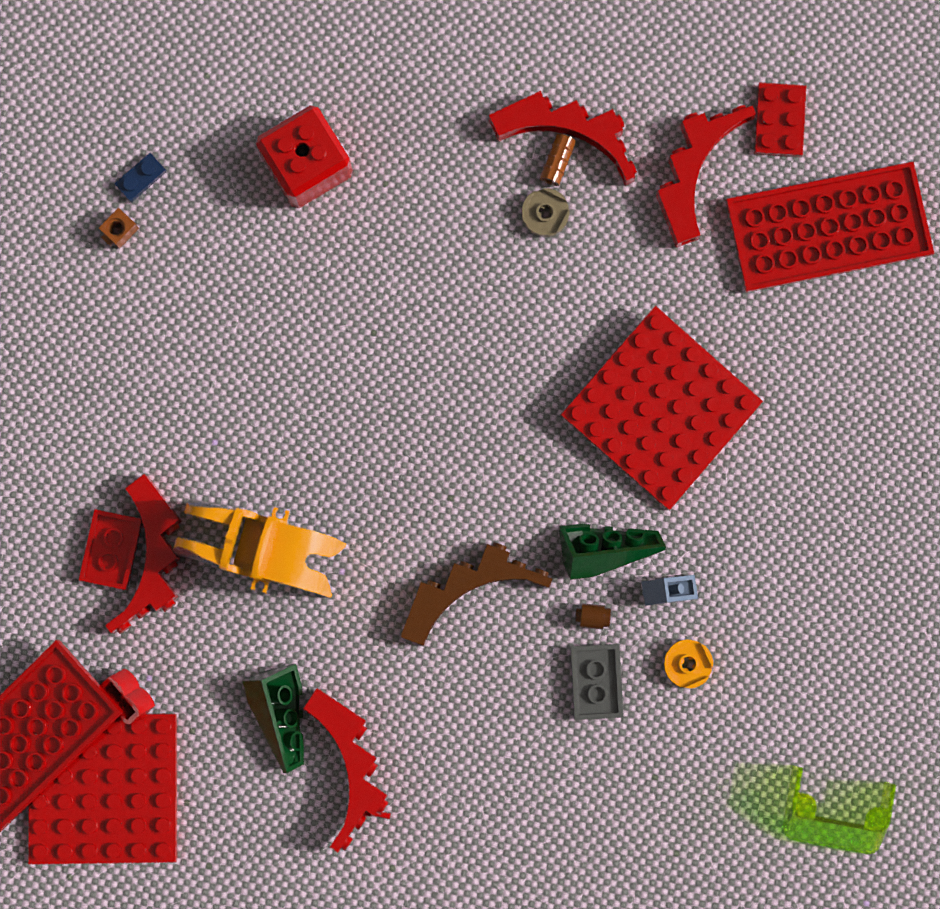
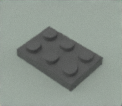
(596, 682)

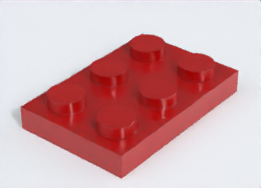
(780, 119)
(110, 549)

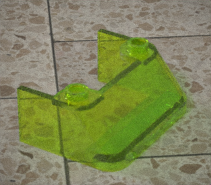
(804, 826)

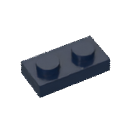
(140, 177)

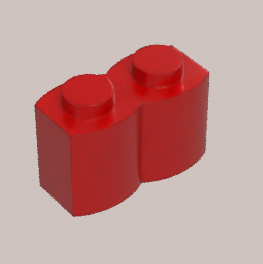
(128, 695)

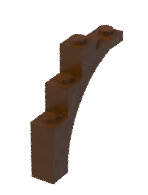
(432, 601)

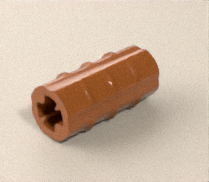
(557, 159)

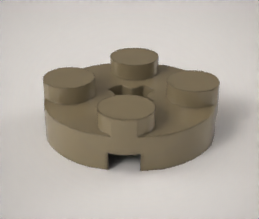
(540, 200)

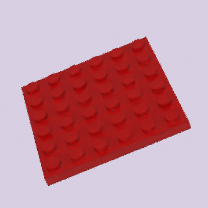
(661, 408)
(112, 799)

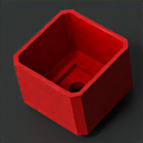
(307, 176)

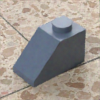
(669, 590)

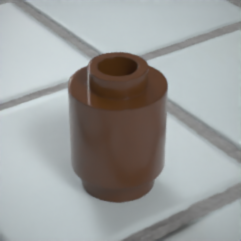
(593, 616)

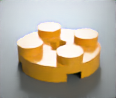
(675, 658)

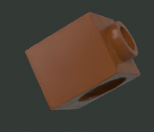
(118, 218)

